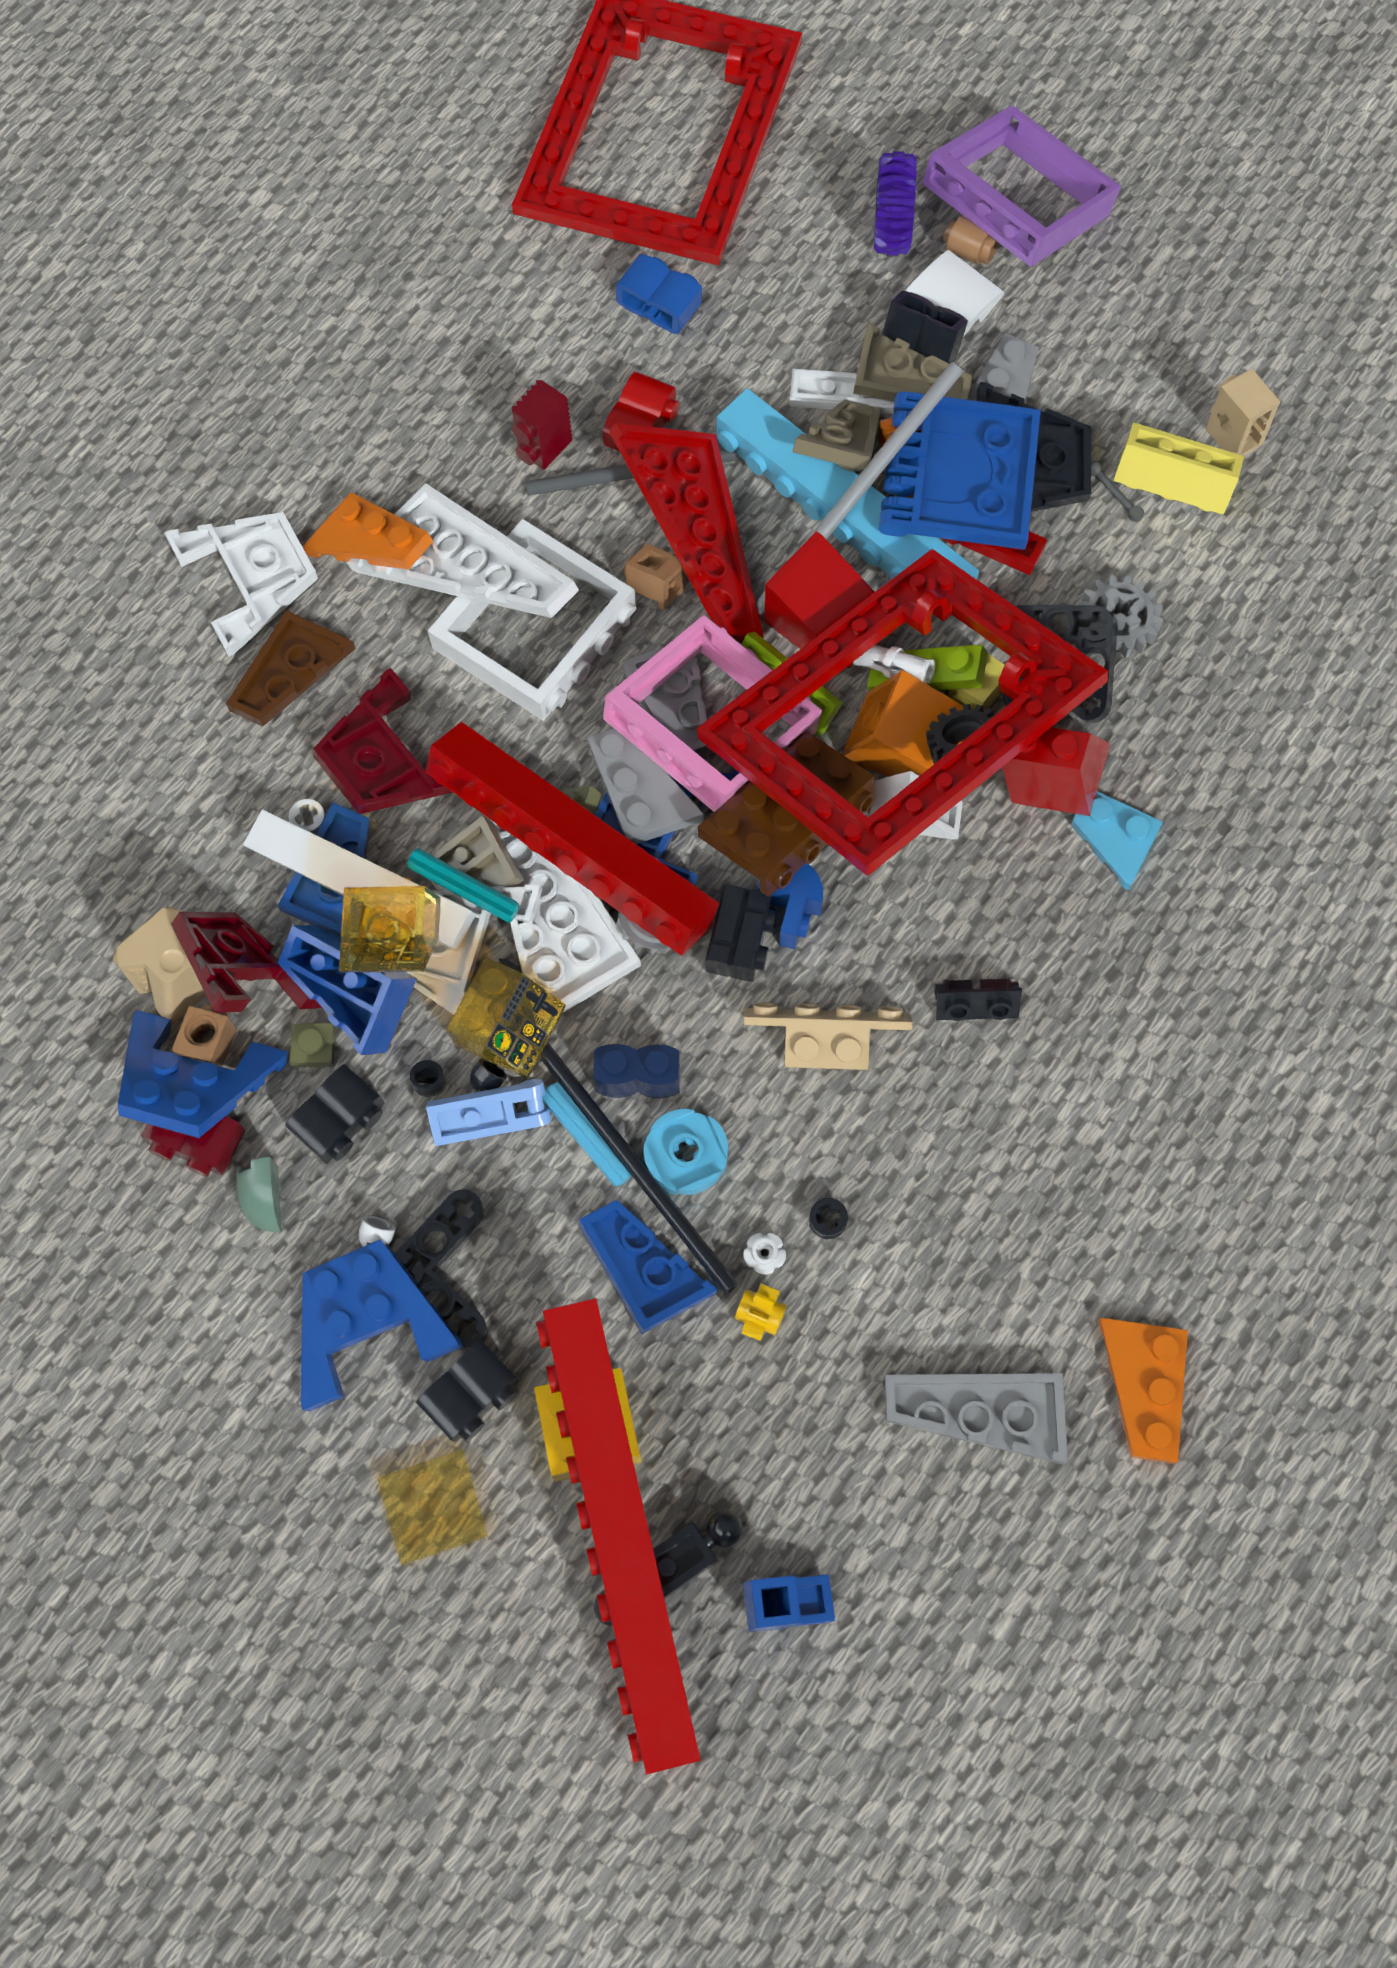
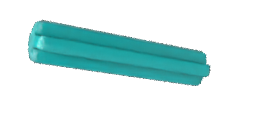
(463, 885)

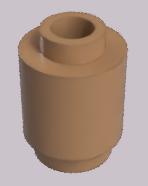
(969, 241)

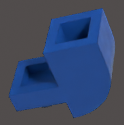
(799, 898)
(788, 1602)

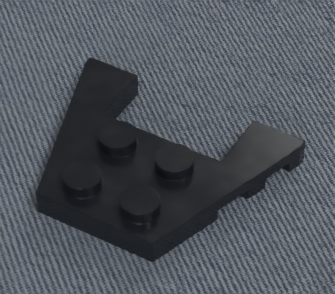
(1061, 457)

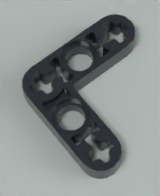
(1087, 643)
(426, 1277)

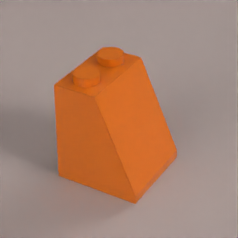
(894, 724)

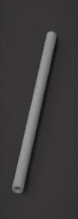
(883, 457)

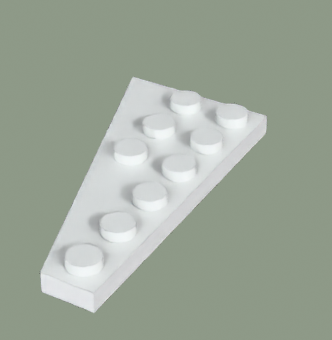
(572, 939)

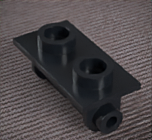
(994, 1000)

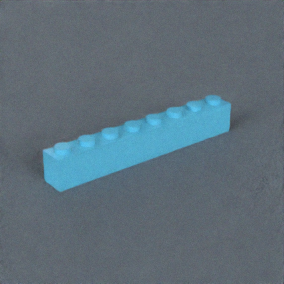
(766, 445)

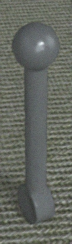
(1135, 512)

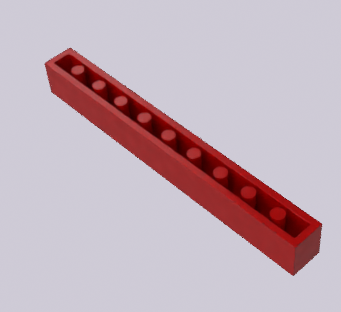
(621, 1537)

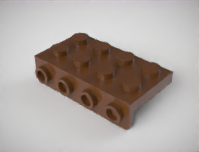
(767, 837)

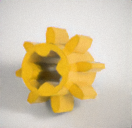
(760, 1312)

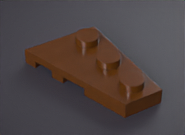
(286, 667)

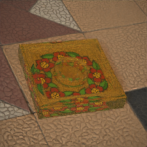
(432, 1507)

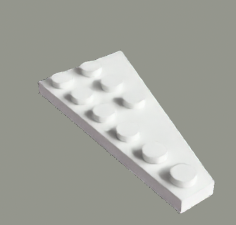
(474, 560)

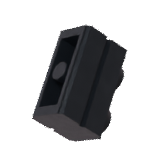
(739, 933)

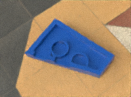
(312, 901)
(642, 1269)

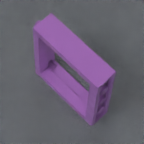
(996, 214)

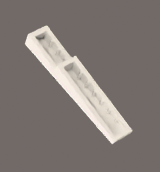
(340, 868)

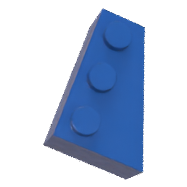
(358, 1002)

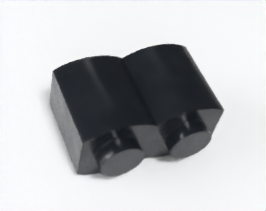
(925, 326)
(336, 1114)
(468, 1392)

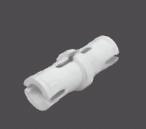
(894, 660)

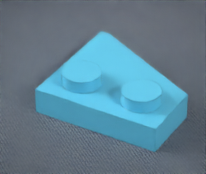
(1118, 835)

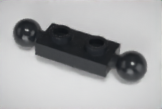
(690, 1552)

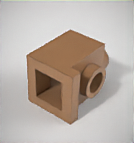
(655, 575)

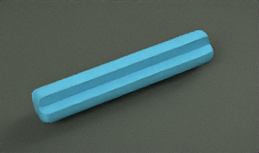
(584, 1134)

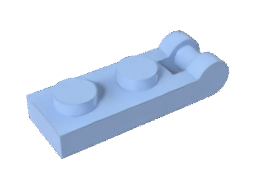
(487, 1113)

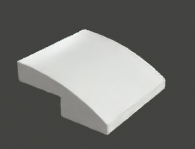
(958, 287)

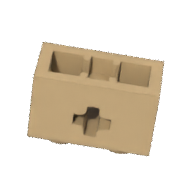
(1242, 413)

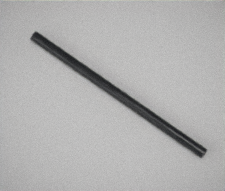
(638, 1170)

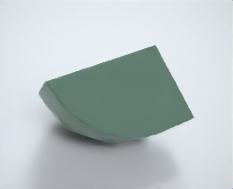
(260, 1193)

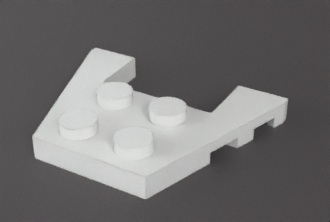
(264, 564)
(450, 972)

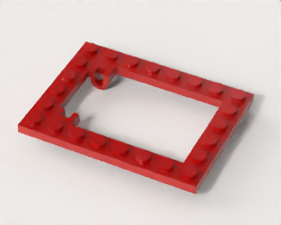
(757, 58)
(1052, 685)

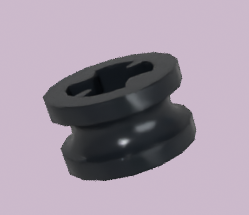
(834, 1207)

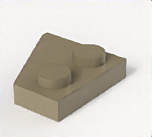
(480, 855)

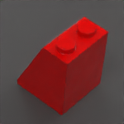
(812, 592)
(1058, 771)

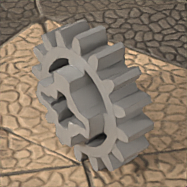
(1127, 605)

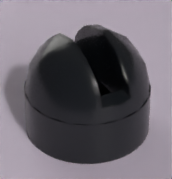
(430, 1073)
(486, 1076)

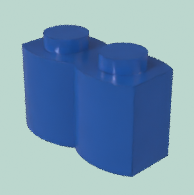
(659, 293)

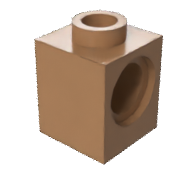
(194, 1024)

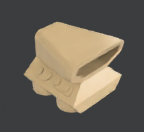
(158, 964)

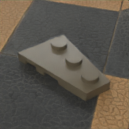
(893, 368)
(843, 437)

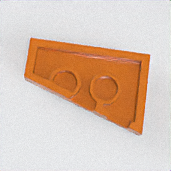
(368, 533)
(1149, 1385)

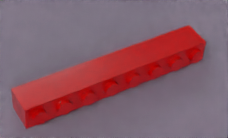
(571, 838)

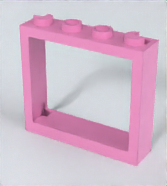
(665, 748)

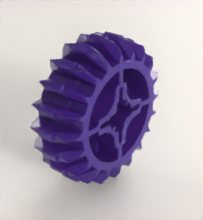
(895, 203)

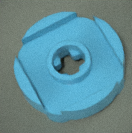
(696, 1130)

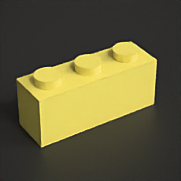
(1178, 468)

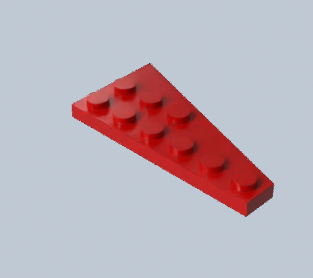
(692, 502)

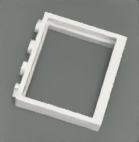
(575, 666)

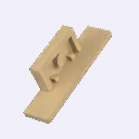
(827, 1037)

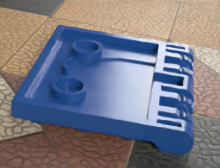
(966, 473)

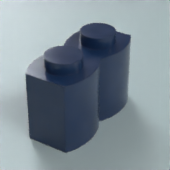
(628, 1071)

